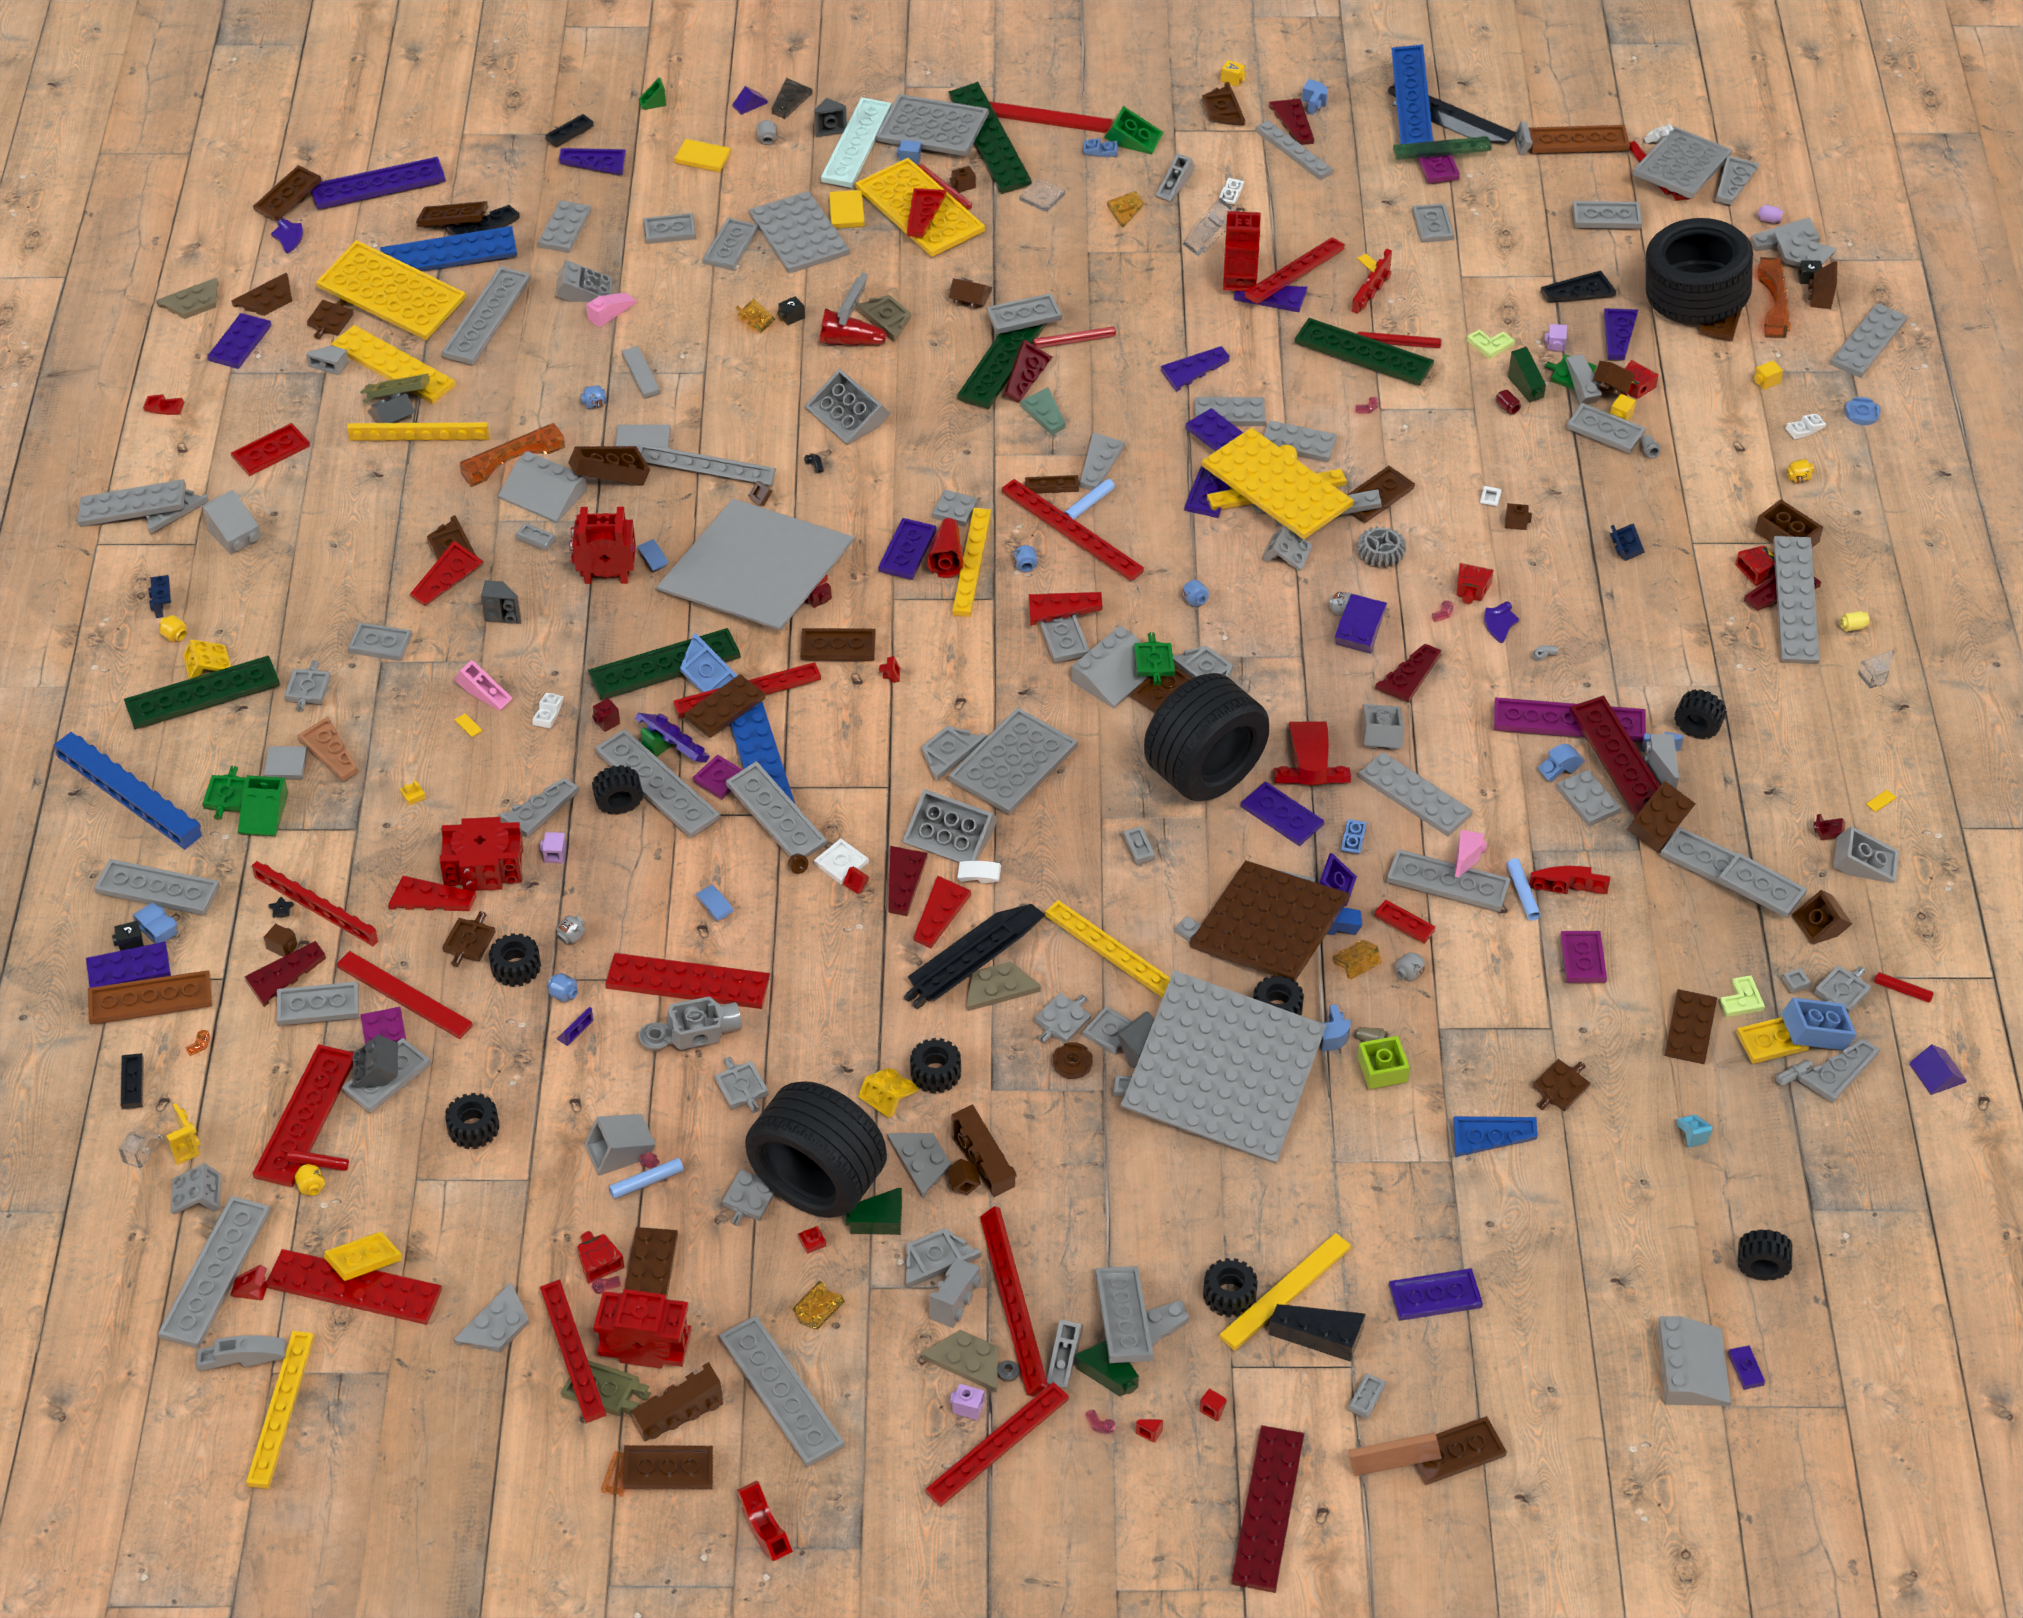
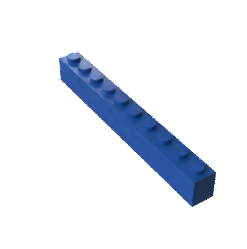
(128, 790)

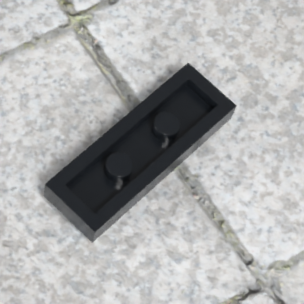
(569, 130)
(132, 1081)

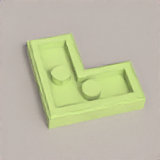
(1490, 346)
(1746, 999)

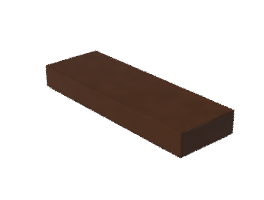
(1053, 484)

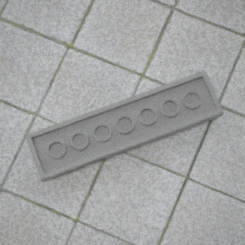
(486, 315)
(1796, 600)
(660, 784)
(214, 1272)
(781, 1391)

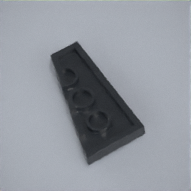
(496, 219)
(1581, 287)

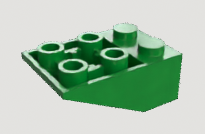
(262, 805)

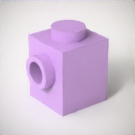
(1556, 337)
(553, 847)
(967, 1401)

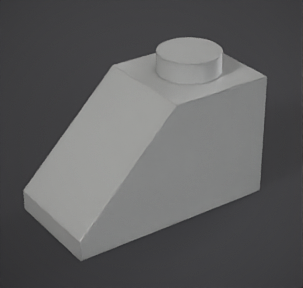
(328, 359)

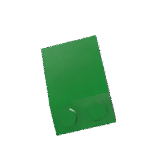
(1133, 132)

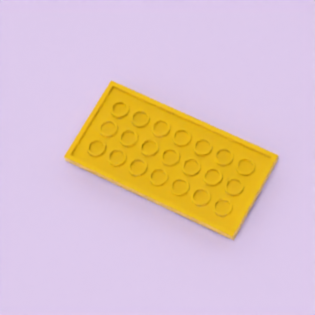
(892, 194)
(391, 290)
(1277, 483)

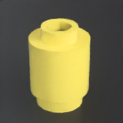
(1854, 621)

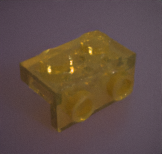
(756, 315)
(1358, 958)
(817, 1306)

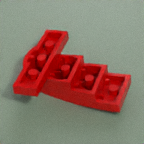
(1310, 757)

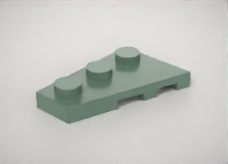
(1044, 410)

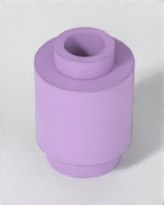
(1770, 214)

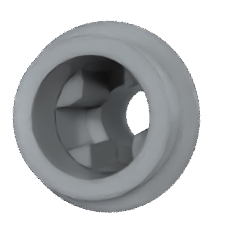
(1651, 447)

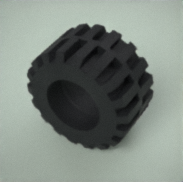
(1700, 714)
(617, 789)
(518, 971)
(1282, 990)
(935, 1078)
(474, 1133)
(1765, 1254)
(1230, 1273)

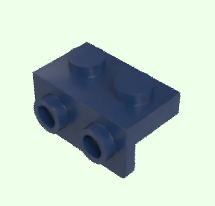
(1627, 541)
(159, 593)

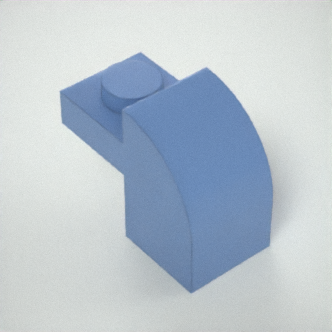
(1315, 94)
(1562, 758)
(1336, 1030)

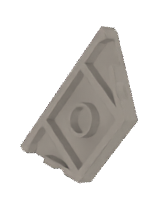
(1795, 249)
(191, 502)
(1202, 661)
(949, 749)
(921, 1158)
(935, 1255)
(495, 1323)

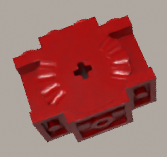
(1241, 250)
(603, 545)
(481, 853)
(642, 1328)

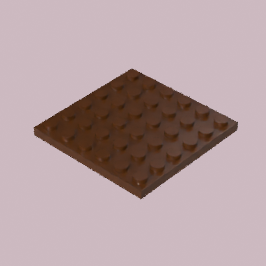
(1269, 920)

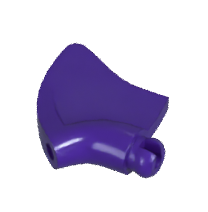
(288, 234)
(1500, 620)

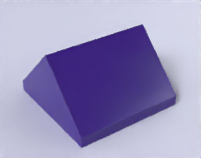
(1338, 875)
(1937, 1070)

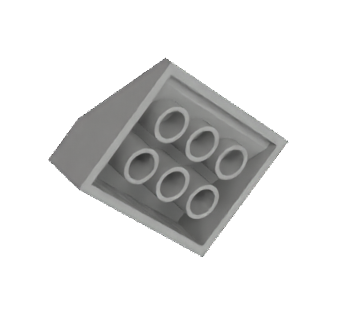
(847, 408)
(542, 487)
(1109, 668)
(949, 827)
(1692, 1362)

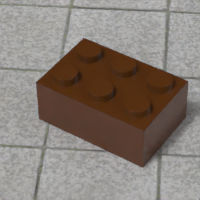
(1787, 521)
(1661, 816)

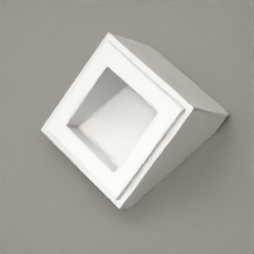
(1490, 496)

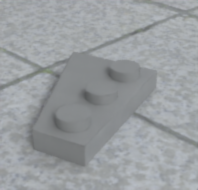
(1166, 1320)

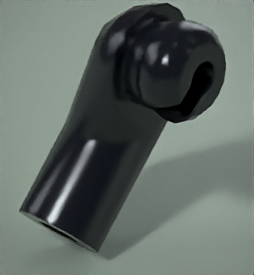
(816, 461)

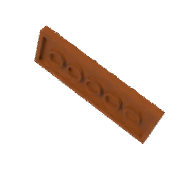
(1579, 138)
(149, 997)

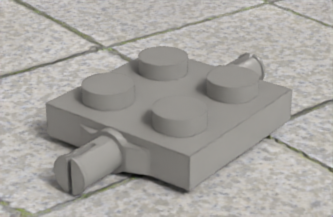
(307, 686)
(1844, 987)
(1062, 1018)
(741, 1085)
(747, 1197)

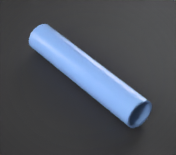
(1090, 499)
(1523, 889)
(646, 1178)

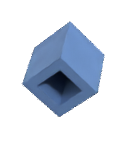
(910, 150)

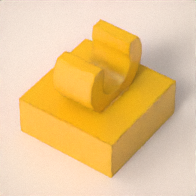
(412, 793)

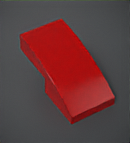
(160, 405)

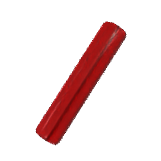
(1903, 987)
(317, 1160)

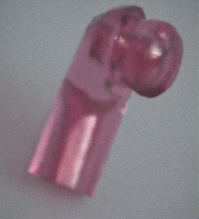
(1368, 408)
(1104, 1427)

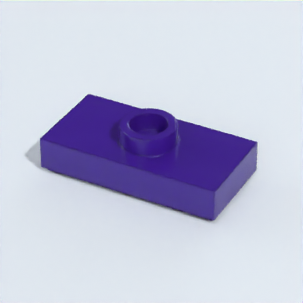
(1746, 1367)

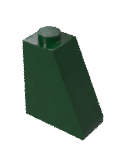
(1526, 375)
(877, 1214)
(1116, 1377)

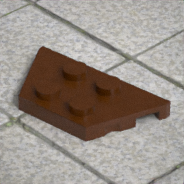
(1223, 106)
(266, 297)
(445, 535)

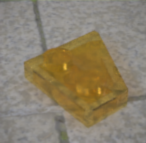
(1125, 207)

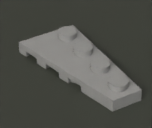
(1734, 178)
(1802, 228)
(1100, 459)
(541, 807)
(1840, 1071)

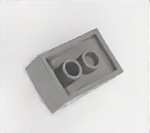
(1382, 726)
(1662, 758)
(1865, 856)

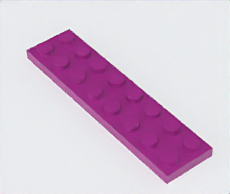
(1556, 719)

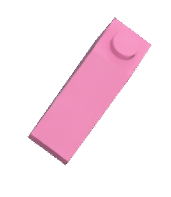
(608, 307)
(482, 686)
(1469, 850)

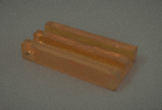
(613, 1489)

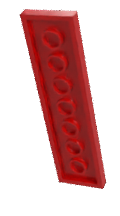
(687, 980)
(305, 1114)
(370, 1292)

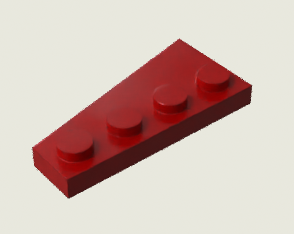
(923, 210)
(1374, 282)
(445, 573)
(1063, 605)
(430, 895)
(941, 908)

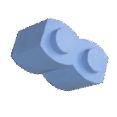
(156, 923)

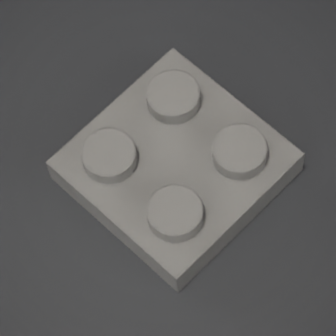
(955, 506)

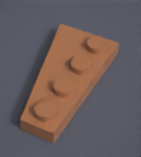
(329, 748)

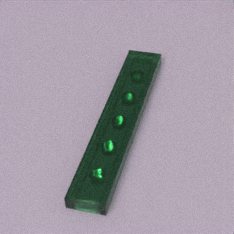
(1442, 147)

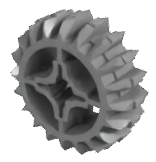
(1381, 547)

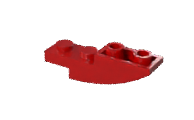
(1561, 878)

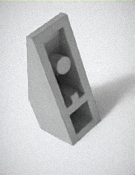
(1176, 177)
(1582, 378)
(1064, 1352)

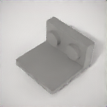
(1289, 547)
(196, 1186)

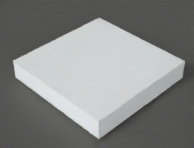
(839, 858)

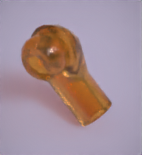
(200, 1044)

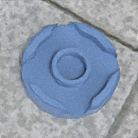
(1862, 411)

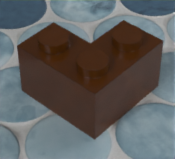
(1613, 378)

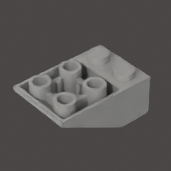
(581, 283)

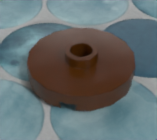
(1070, 1053)

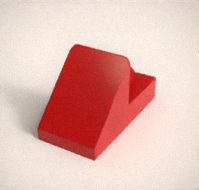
(250, 1284)

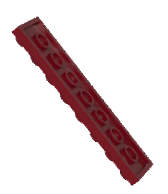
(1616, 752)
(1267, 1509)

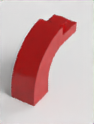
(762, 1523)

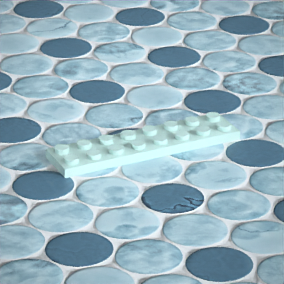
(856, 142)

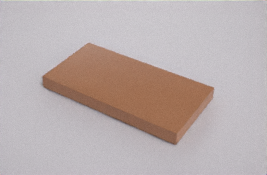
(1394, 1454)

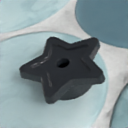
(285, 911)

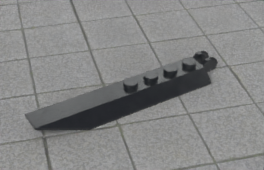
(1463, 121)
(971, 953)

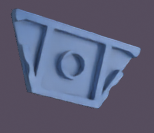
(705, 667)

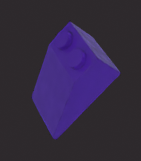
(1360, 623)

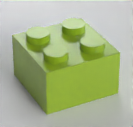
(1383, 1062)

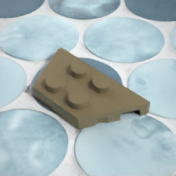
(192, 300)
(885, 314)
(999, 985)
(967, 1358)

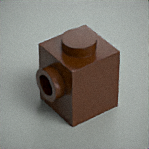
(963, 179)
(1517, 516)
(280, 940)
(963, 1177)

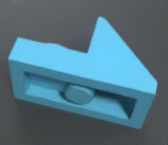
(1696, 1130)

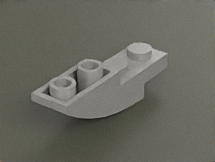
(245, 1349)

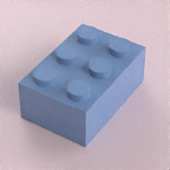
(1818, 1023)

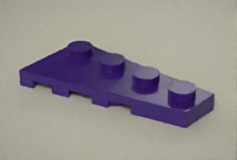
(595, 159)
(1287, 298)
(1618, 331)
(1189, 368)
(673, 735)

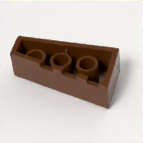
(610, 463)
(981, 1149)
(679, 1404)

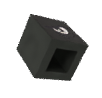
(1807, 270)
(791, 310)
(128, 936)

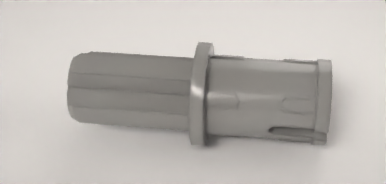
(1794, 1072)

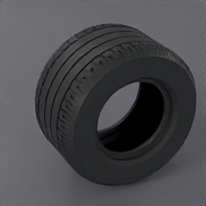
(1699, 271)
(1206, 736)
(816, 1149)

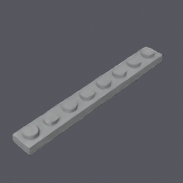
(707, 464)

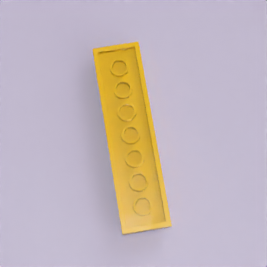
(392, 362)

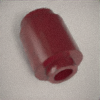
(1508, 402)

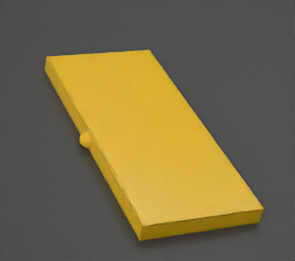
(1367, 261)
(468, 725)
(1881, 800)

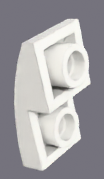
(1232, 190)
(1808, 425)
(548, 710)
(979, 870)

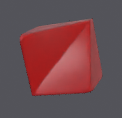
(1212, 1404)
(1149, 1428)

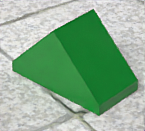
(653, 96)
(654, 742)

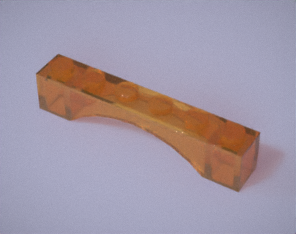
(1771, 275)
(541, 441)

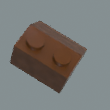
(1823, 286)
(970, 292)
(1822, 918)

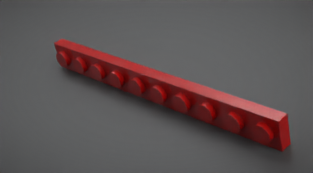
(1073, 530)
(1013, 1301)

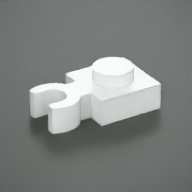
(1656, 134)

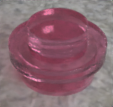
(649, 1160)

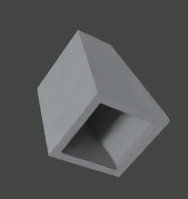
(231, 522)
(618, 1142)

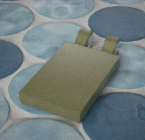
(395, 386)
(614, 1389)

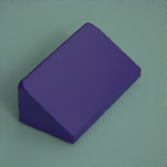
(576, 1027)

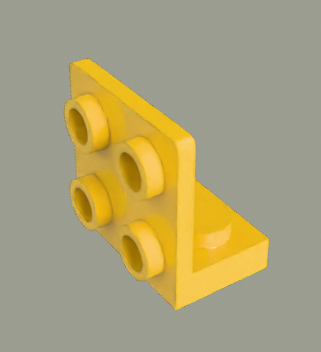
(204, 655)
(885, 1090)
(184, 1141)

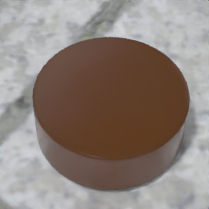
(798, 863)

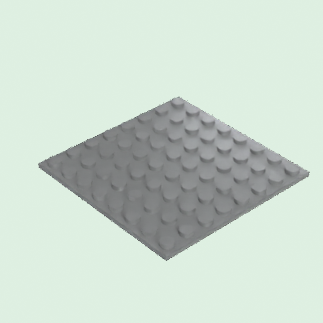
(756, 564)
(1224, 1066)

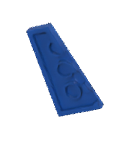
(1488, 1133)

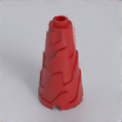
(853, 333)
(946, 552)

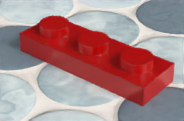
(1405, 921)

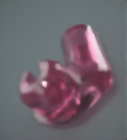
(1446, 611)
(600, 1285)

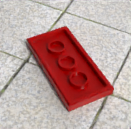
(270, 449)

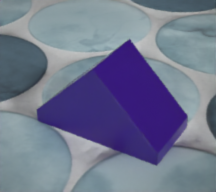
(749, 100)

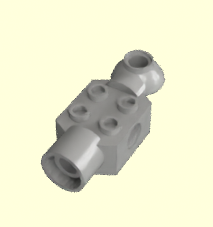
(692, 1025)

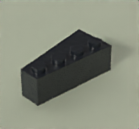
(1318, 1329)

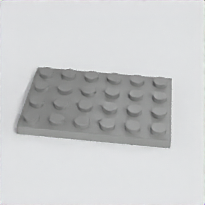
(934, 123)
(1682, 162)
(799, 232)
(1013, 761)

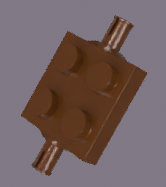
(330, 318)
(469, 939)
(1561, 1085)

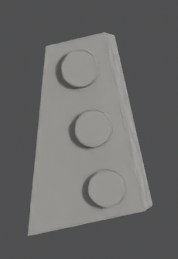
(954, 1293)

